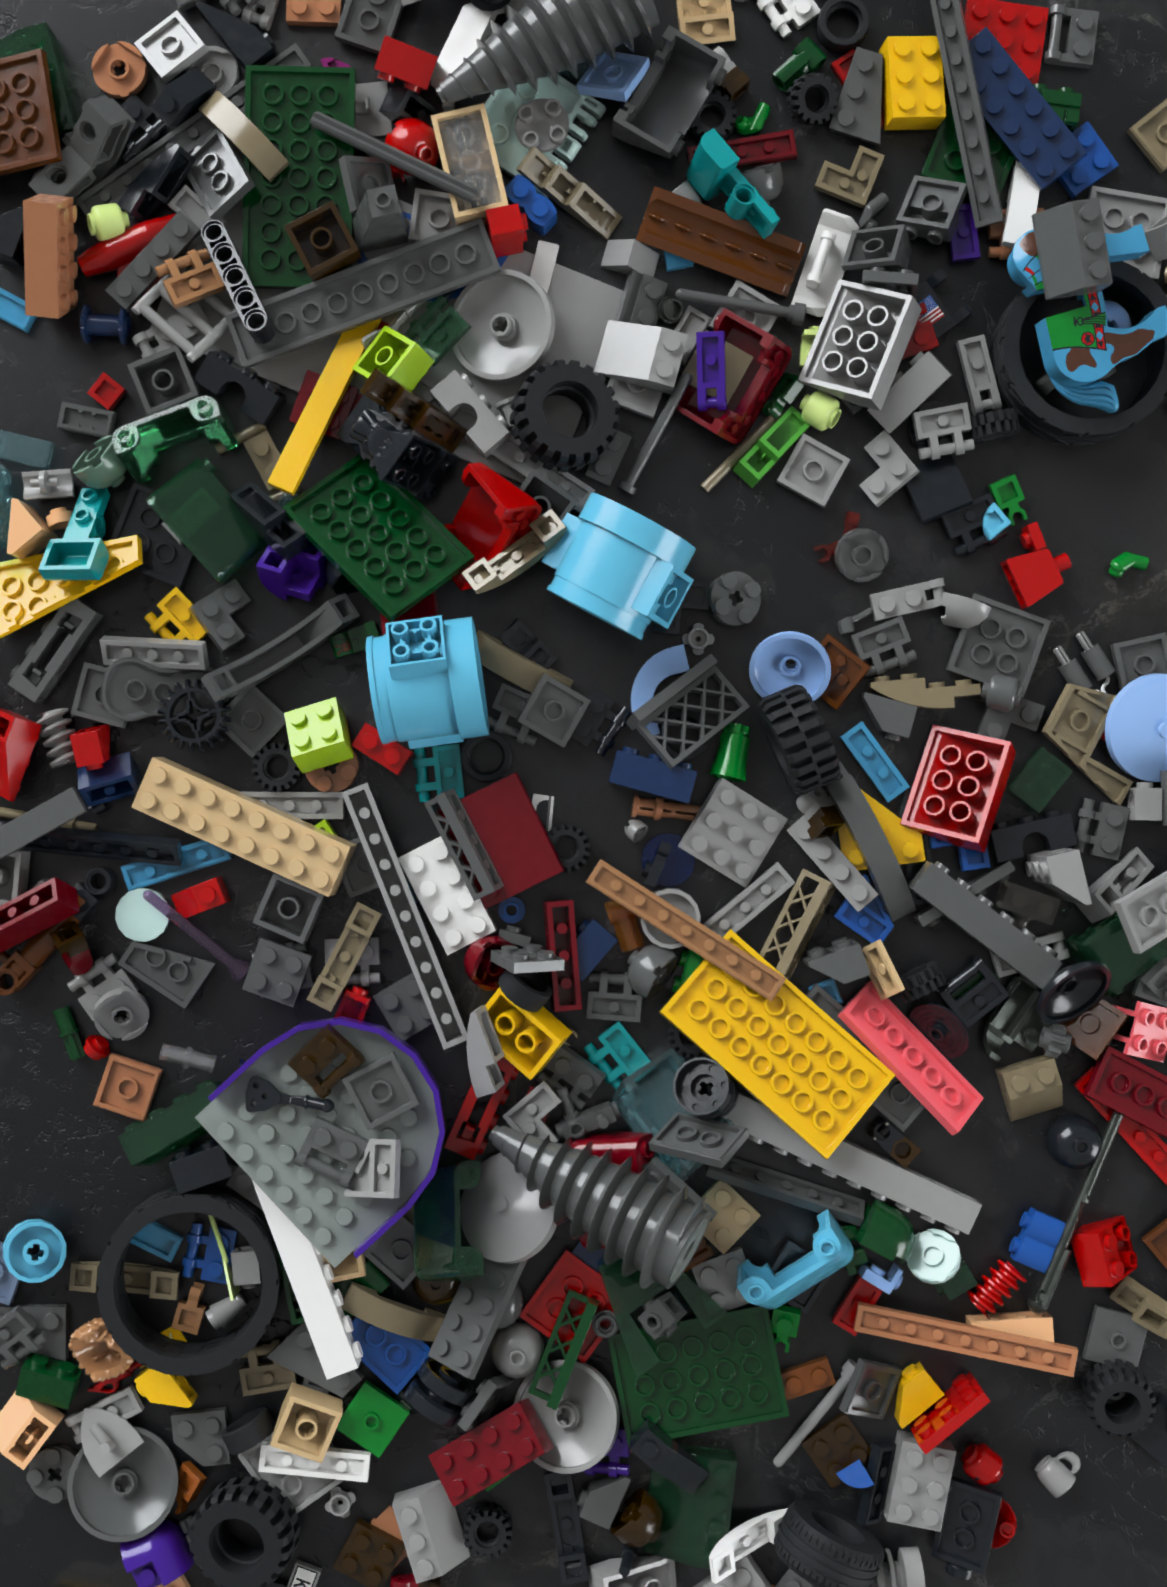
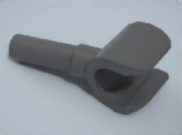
(846, 625)

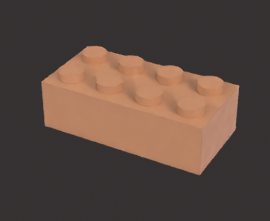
(49, 255)

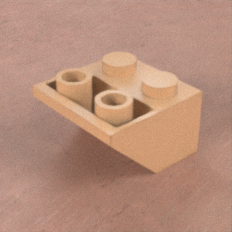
(25, 1428)

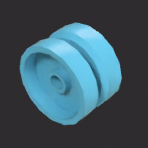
(41, 1265)

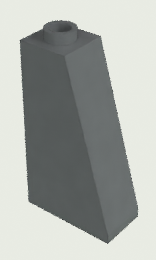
(379, 220)

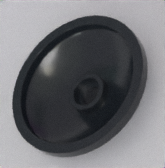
(1073, 991)

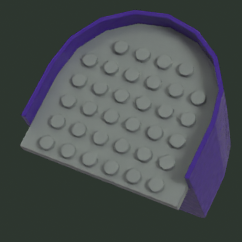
(270, 1140)

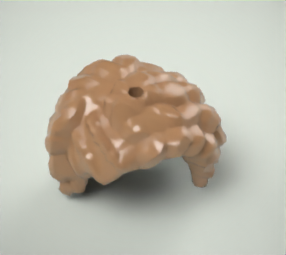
(98, 1351)

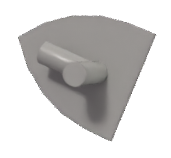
(106, 1438)

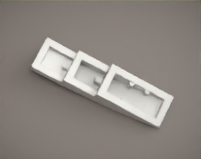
(1021, 205)

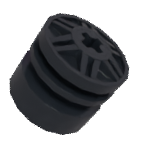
(691, 1090)

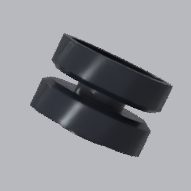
(439, 1392)

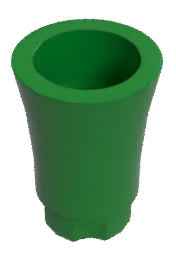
(732, 754)

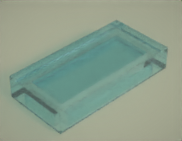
(25, 449)

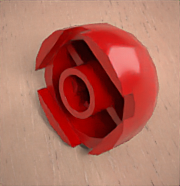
(415, 139)

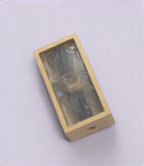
(470, 155)

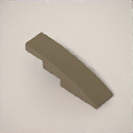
(569, 193)

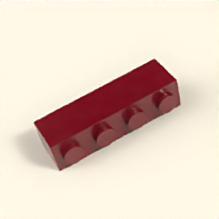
(36, 911)
(561, 938)

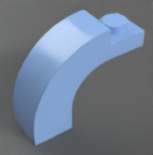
(658, 668)

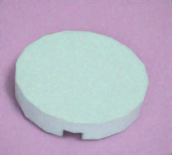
(138, 918)
(934, 1256)

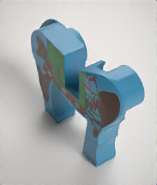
(1078, 343)

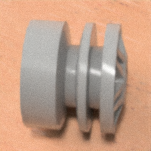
(904, 1572)

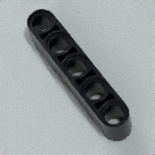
(243, 291)

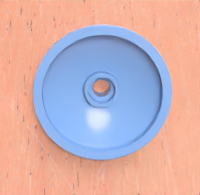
(772, 673)

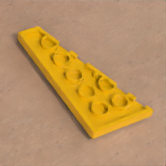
(29, 597)

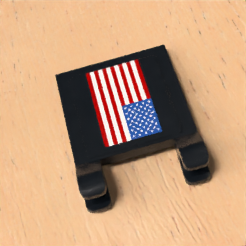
(936, 311)

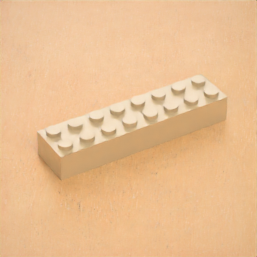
(244, 826)

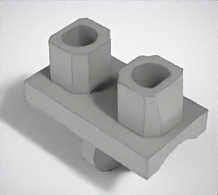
(48, 484)

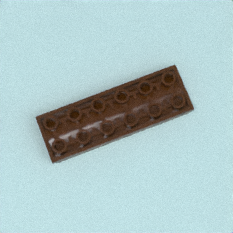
(720, 242)

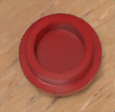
(96, 1047)

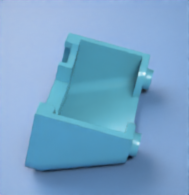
(829, 1254)

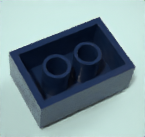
(652, 775)

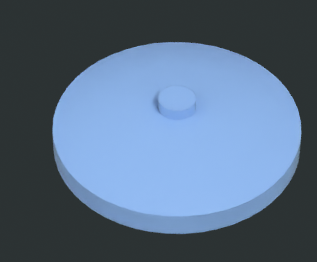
(1139, 727)

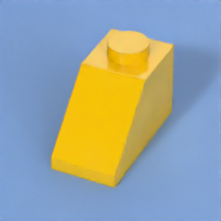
(165, 1388)
(915, 1394)

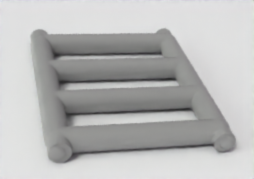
(211, 334)

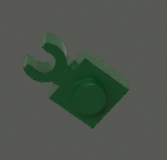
(784, 393)

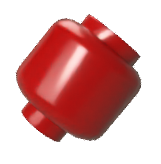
(982, 1464)

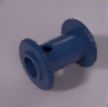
(105, 325)

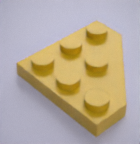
(905, 842)

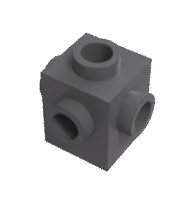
(661, 1315)

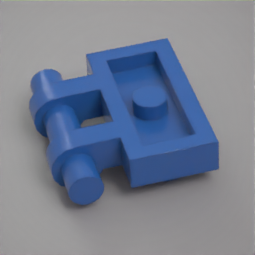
(212, 1263)

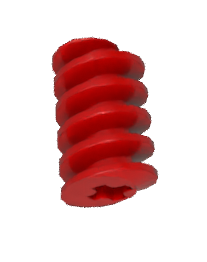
(995, 1286)

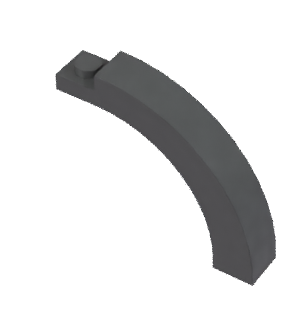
(282, 651)
(872, 845)

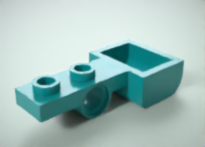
(715, 172)
(81, 550)

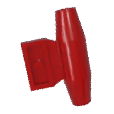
(122, 249)

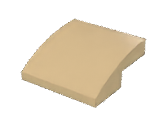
(706, 20)
(882, 970)

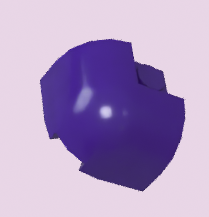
(296, 577)
(158, 1555)

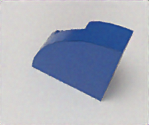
(856, 1475)

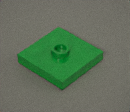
(372, 1418)

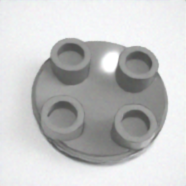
(542, 124)

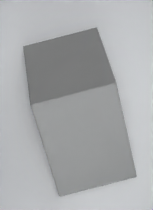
(629, 254)

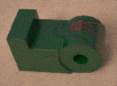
(354, 640)

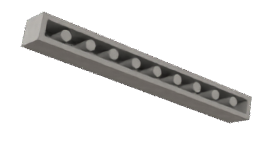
(405, 915)
(863, 1169)

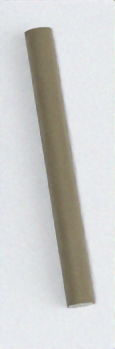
(738, 454)

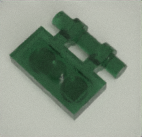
(443, 333)

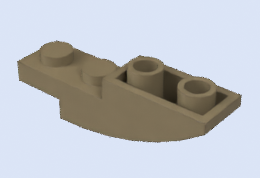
(914, 691)
(1147, 1307)

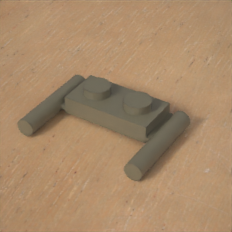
(262, 452)

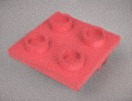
(1148, 1032)

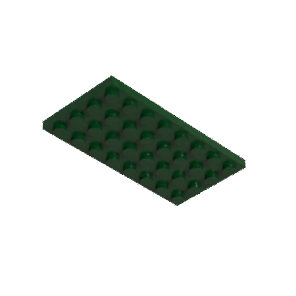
(281, 107)

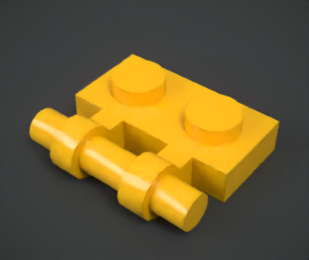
(176, 609)

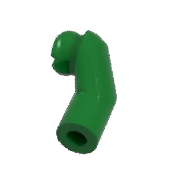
(754, 123)
(1125, 561)

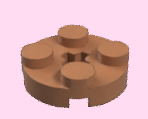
(117, 55)
(338, 781)

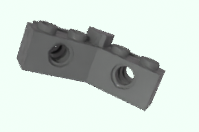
(89, 150)

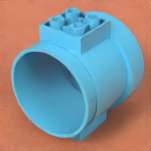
(620, 566)
(427, 682)

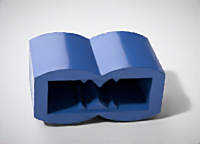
(538, 209)
(1036, 1240)

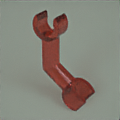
(850, 523)

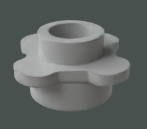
(698, 631)
(337, 1509)

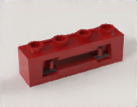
(466, 1144)

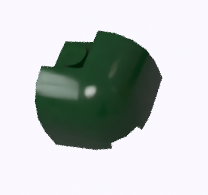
(886, 1231)

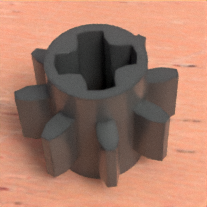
(1055, 1040)

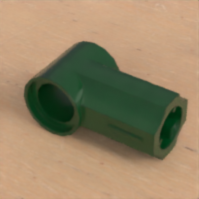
(804, 60)

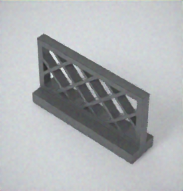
(669, 698)

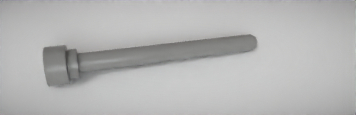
(816, 1415)

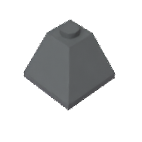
(878, 247)

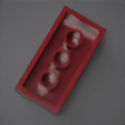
(490, 1451)

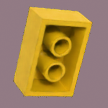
(912, 83)
(526, 1036)

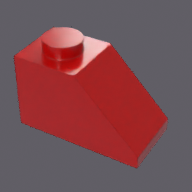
(91, 746)
(201, 897)

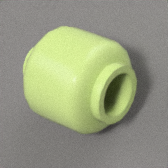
(107, 221)
(820, 410)

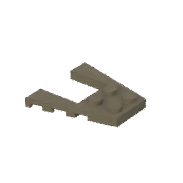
(1076, 729)

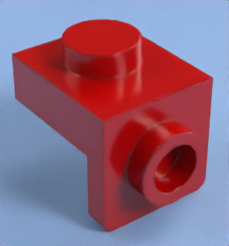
(354, 1003)

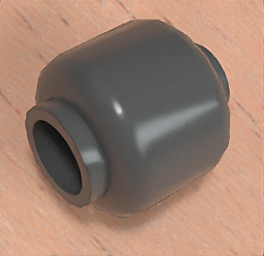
(1002, 693)

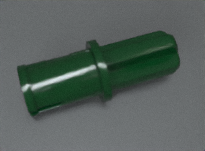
(69, 1033)

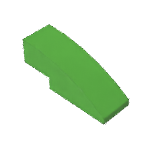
(771, 447)

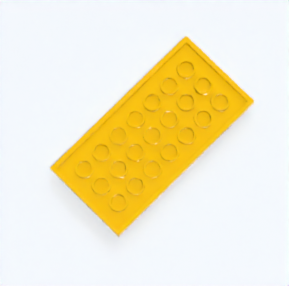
(780, 1051)

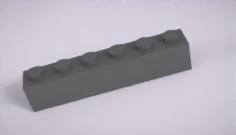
(984, 924)

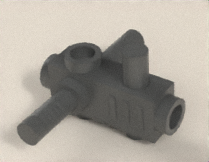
(578, 1123)

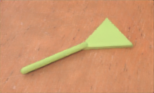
(233, 1290)

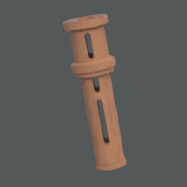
(659, 808)

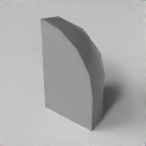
(963, 611)

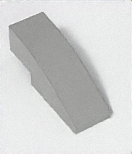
(483, 1053)

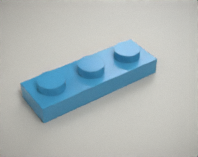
(874, 762)

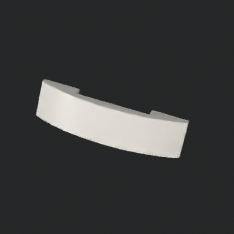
(743, 1541)

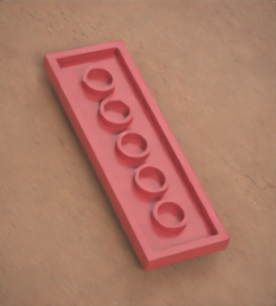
(911, 1058)

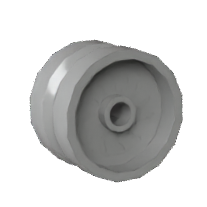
(681, 901)

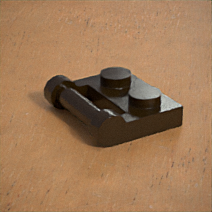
(319, 1054)

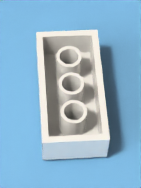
(445, 896)

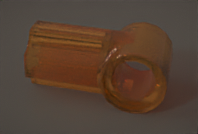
(624, 925)

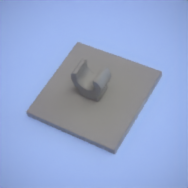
(368, 102)

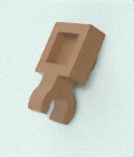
(189, 1312)

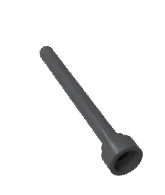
(793, 313)

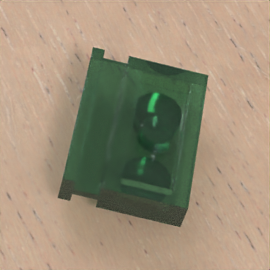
(1039, 780)

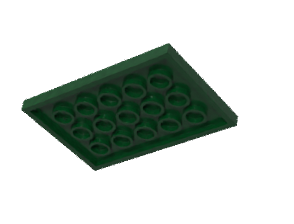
(378, 537)
(704, 1376)

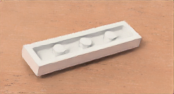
(337, 1463)

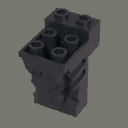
(397, 450)

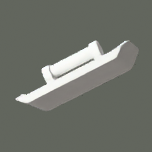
(461, 43)
(824, 262)

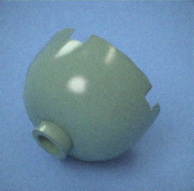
(100, 466)

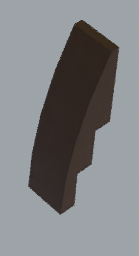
(413, 410)

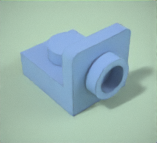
(876, 1277)

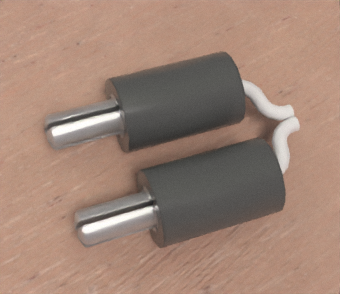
(1095, 659)

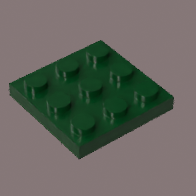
(945, 157)

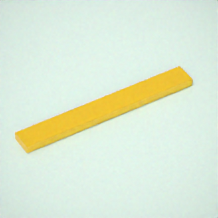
(320, 409)

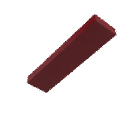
(760, 148)

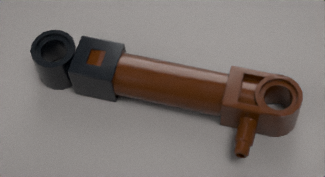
(29, 959)

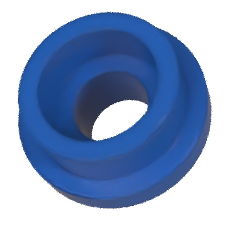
(511, 918)

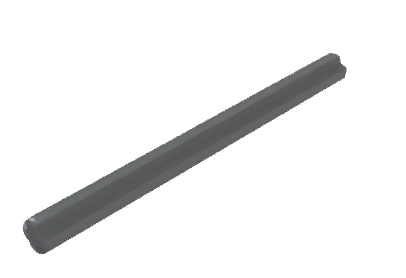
(395, 157)

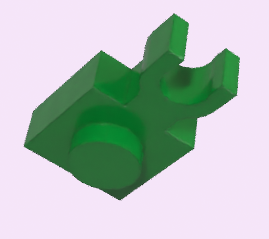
(1006, 495)
(785, 1324)

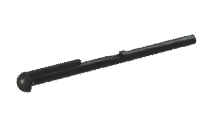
(1061, 1254)

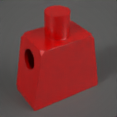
(1034, 575)

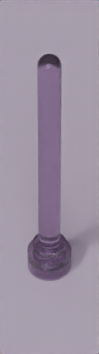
(236, 967)

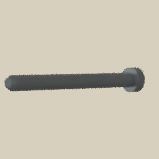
(654, 436)

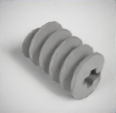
(58, 736)

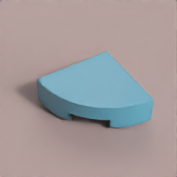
(994, 521)

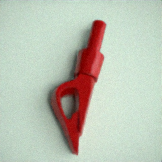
(114, 1381)

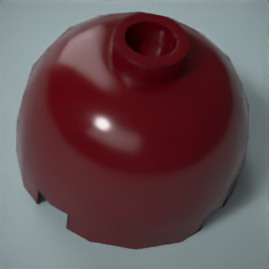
(478, 964)

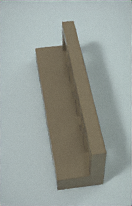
(806, 924)

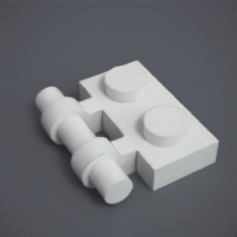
(796, 11)

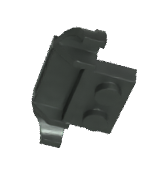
(1014, 1019)

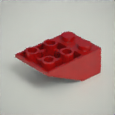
(16, 746)

